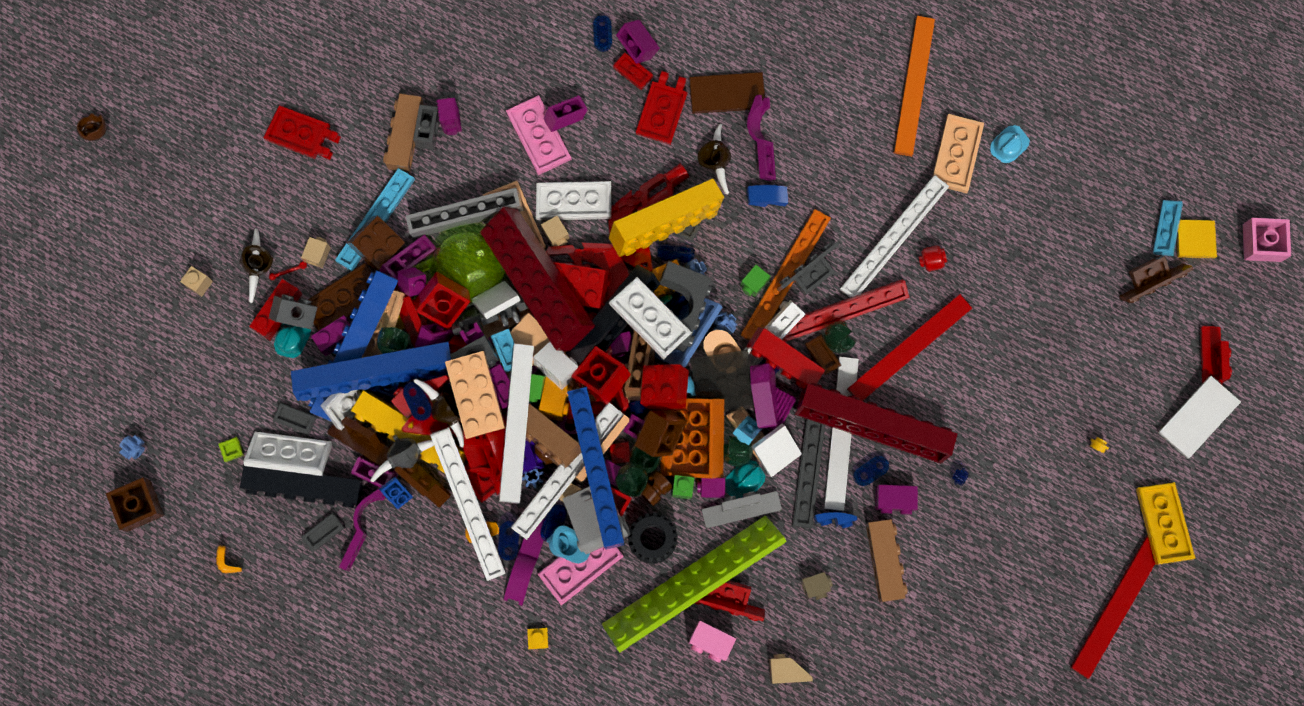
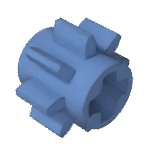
(695, 266)
(725, 322)
(132, 447)
(533, 482)

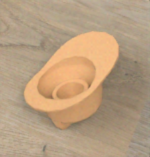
(719, 342)

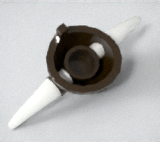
(716, 156)
(256, 262)
(444, 409)

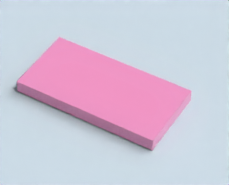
(541, 145)
(569, 578)

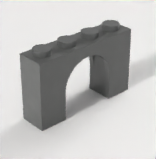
(694, 288)

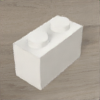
(555, 365)

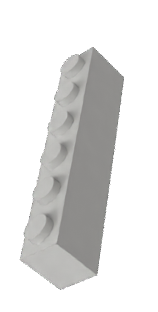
(462, 213)

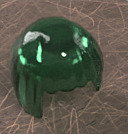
(837, 337)
(392, 340)
(736, 452)
(640, 457)
(632, 479)

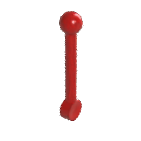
(303, 265)

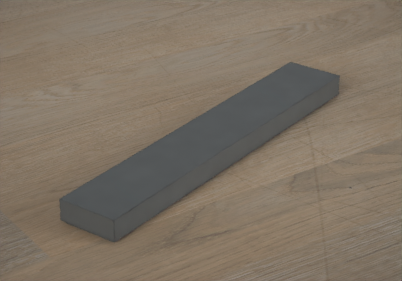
(808, 474)

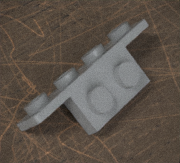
(741, 508)

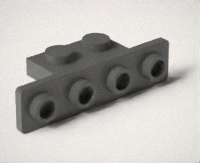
(813, 274)

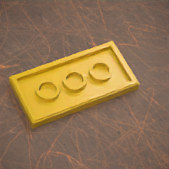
(1165, 523)

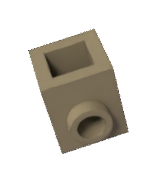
(817, 586)

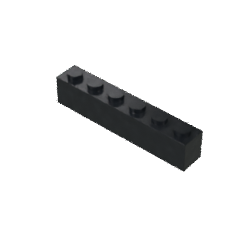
(607, 321)
(302, 485)

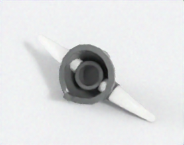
(402, 454)

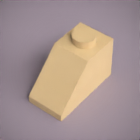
(786, 670)

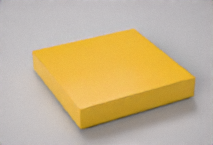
(1196, 239)

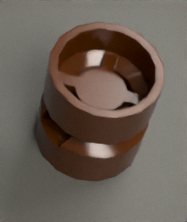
(656, 486)

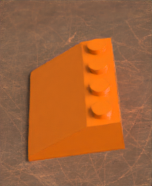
(701, 443)

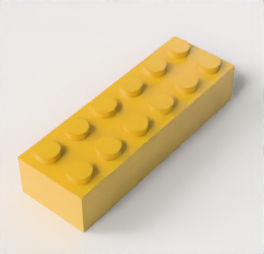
(666, 218)
(390, 420)

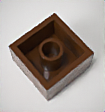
(375, 242)
(660, 433)
(134, 504)

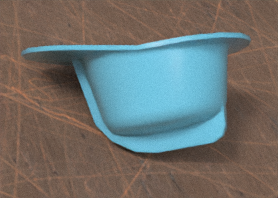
(1009, 144)
(564, 545)

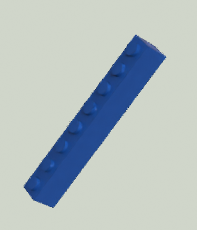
(362, 326)
(370, 371)
(595, 468)

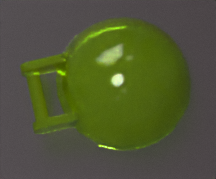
(466, 261)

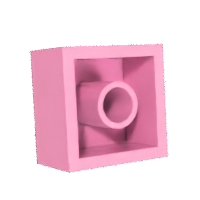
(1266, 239)
(711, 641)

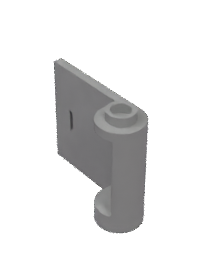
(585, 521)

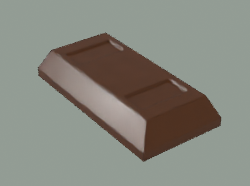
(822, 354)

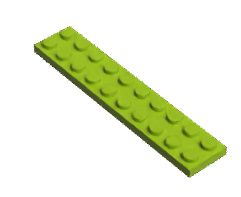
(693, 583)

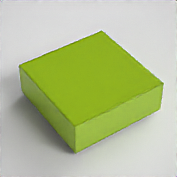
(231, 449)

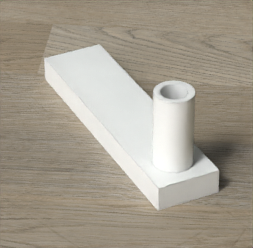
(781, 324)

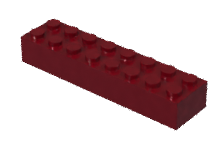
(537, 279)
(876, 423)

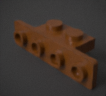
(1152, 276)
(360, 440)
(424, 483)

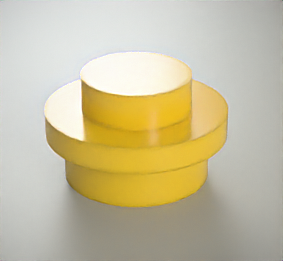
(1099, 445)

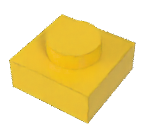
(537, 638)

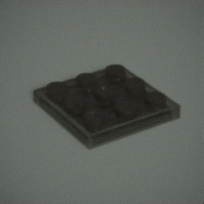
(725, 378)

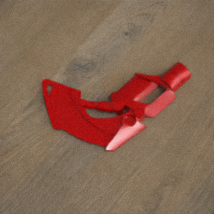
(630, 203)
(600, 254)
(472, 446)

